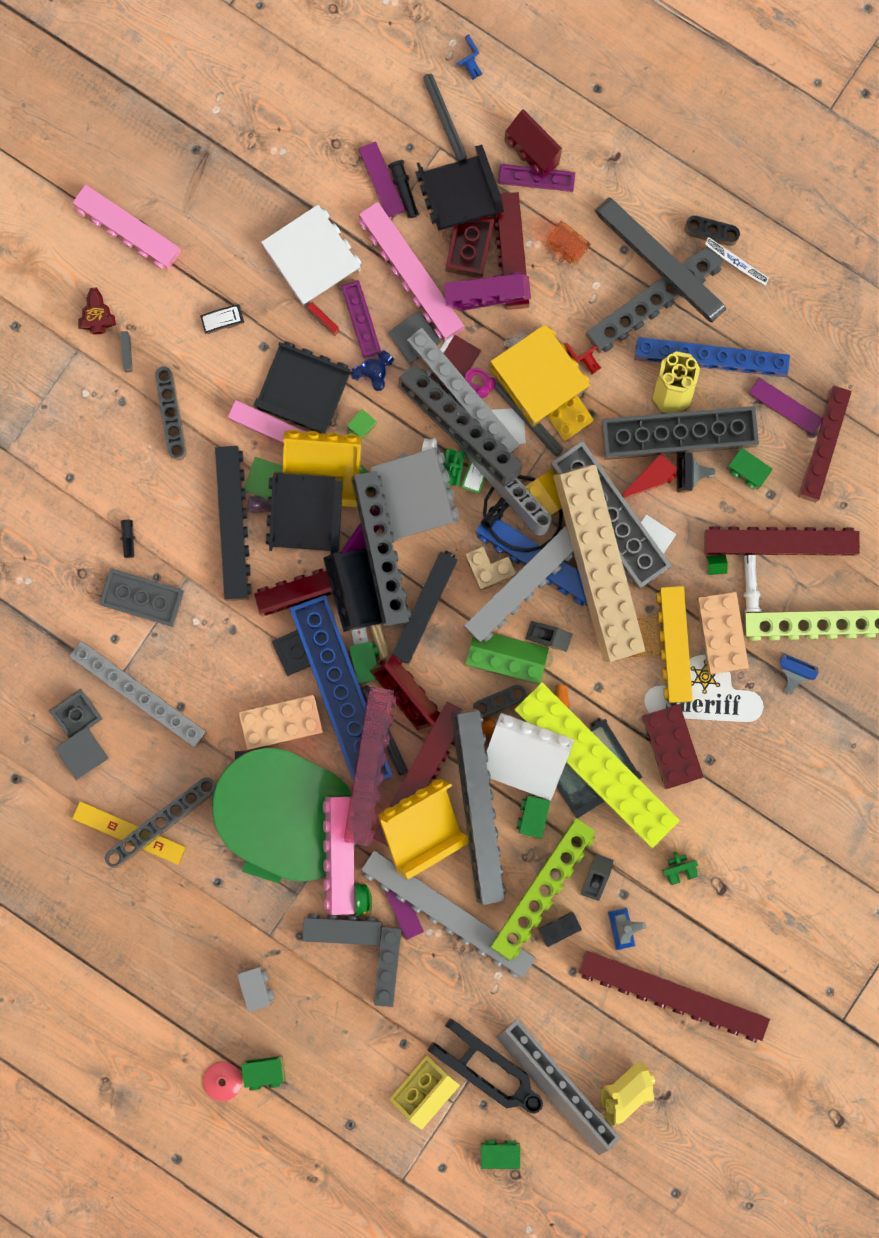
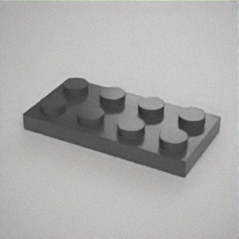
(141, 597)

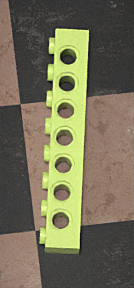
(753, 620)

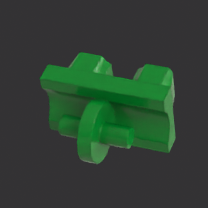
(454, 465)
(672, 873)

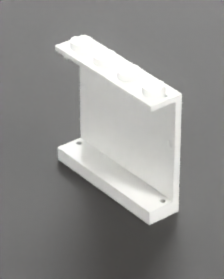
(311, 254)
(527, 756)

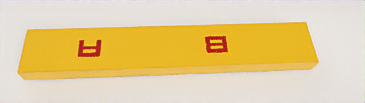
(121, 829)

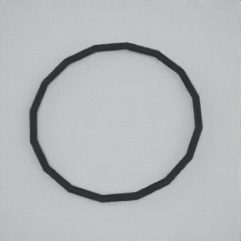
(519, 548)

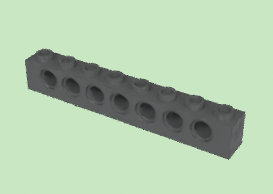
(596, 334)
(461, 434)
(376, 559)

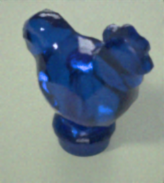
(374, 370)

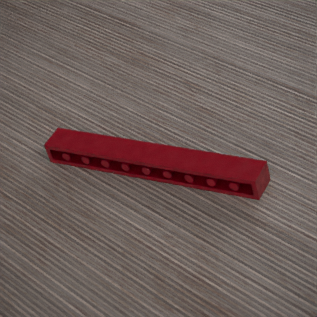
(673, 995)

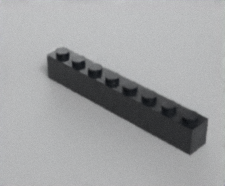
(232, 523)

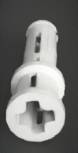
(752, 594)

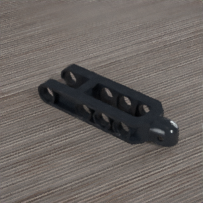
(524, 1095)

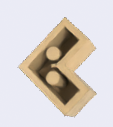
(487, 573)

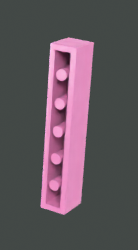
(126, 227)
(339, 858)

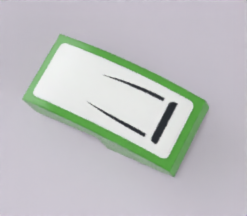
(473, 479)

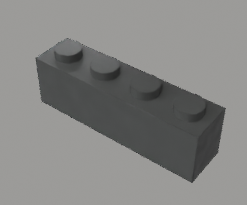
(342, 930)
(387, 966)

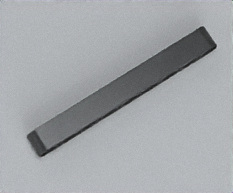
(660, 260)

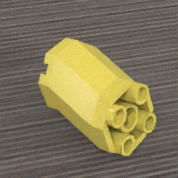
(676, 383)
(627, 1094)

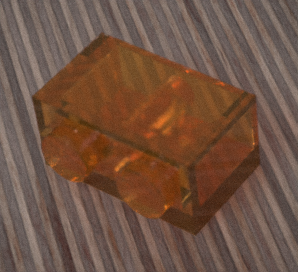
(568, 243)

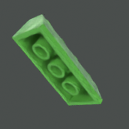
(508, 658)

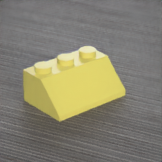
(424, 1092)

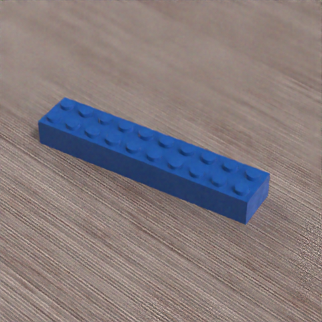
(333, 676)

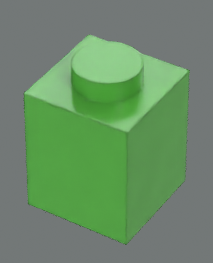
(361, 424)

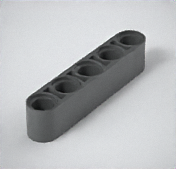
(167, 404)

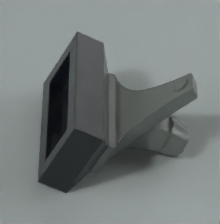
(690, 472)

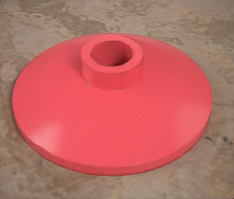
(224, 1071)

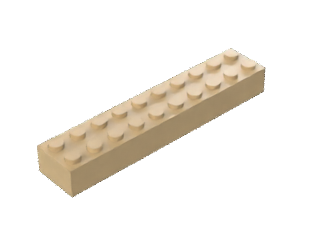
(599, 563)

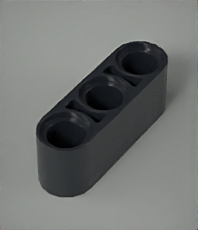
(721, 228)
(506, 694)

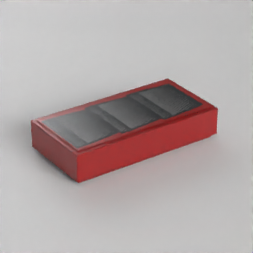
(323, 319)

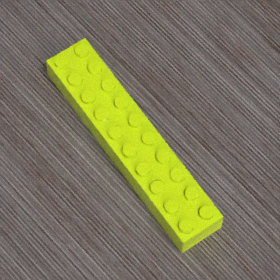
(600, 768)

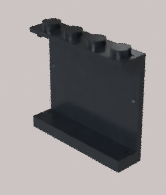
(460, 191)
(305, 511)

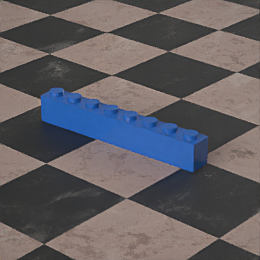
(566, 579)

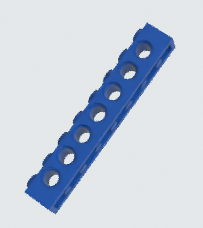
(715, 356)

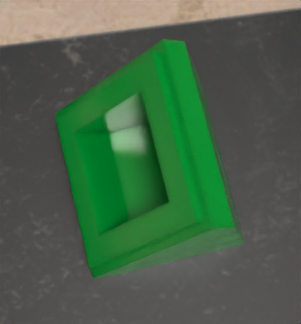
(717, 564)

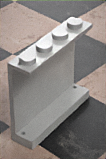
(417, 493)

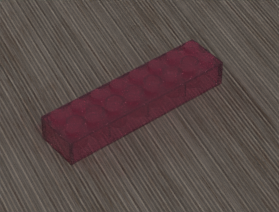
(368, 767)

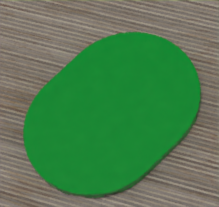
(273, 811)

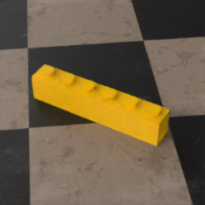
(675, 645)

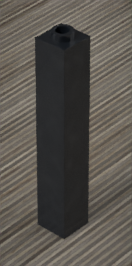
(425, 606)

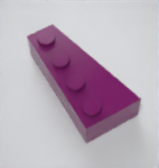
(487, 291)

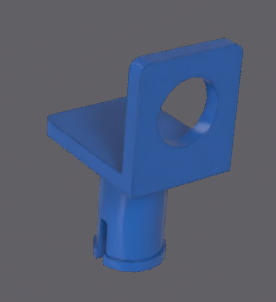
(469, 61)

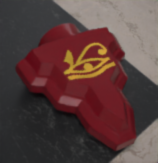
(96, 314)

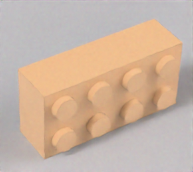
(722, 633)
(281, 722)

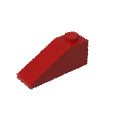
(656, 475)

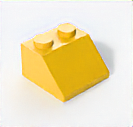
(545, 492)

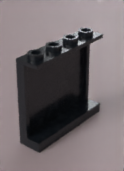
(303, 388)
(354, 588)

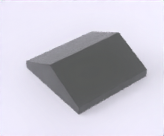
(75, 713)

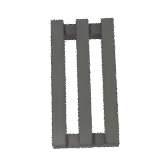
(126, 351)

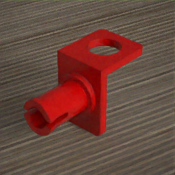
(586, 357)

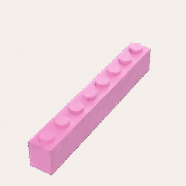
(411, 272)

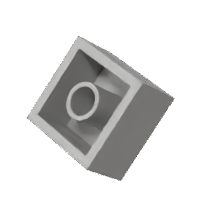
(255, 988)

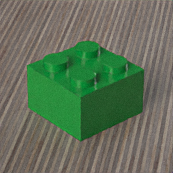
(263, 1072)

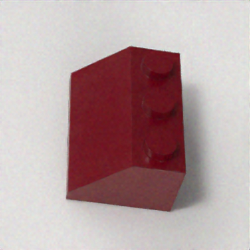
(533, 144)

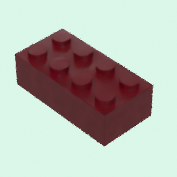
(672, 746)

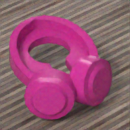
(482, 391)

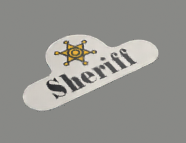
(712, 697)

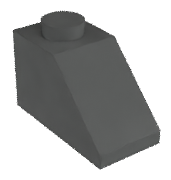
(549, 636)
(597, 877)

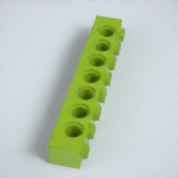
(576, 830)

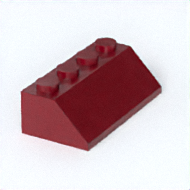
(293, 593)
(409, 696)

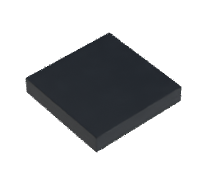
(291, 653)

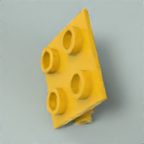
(570, 418)

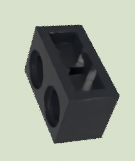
(560, 929)

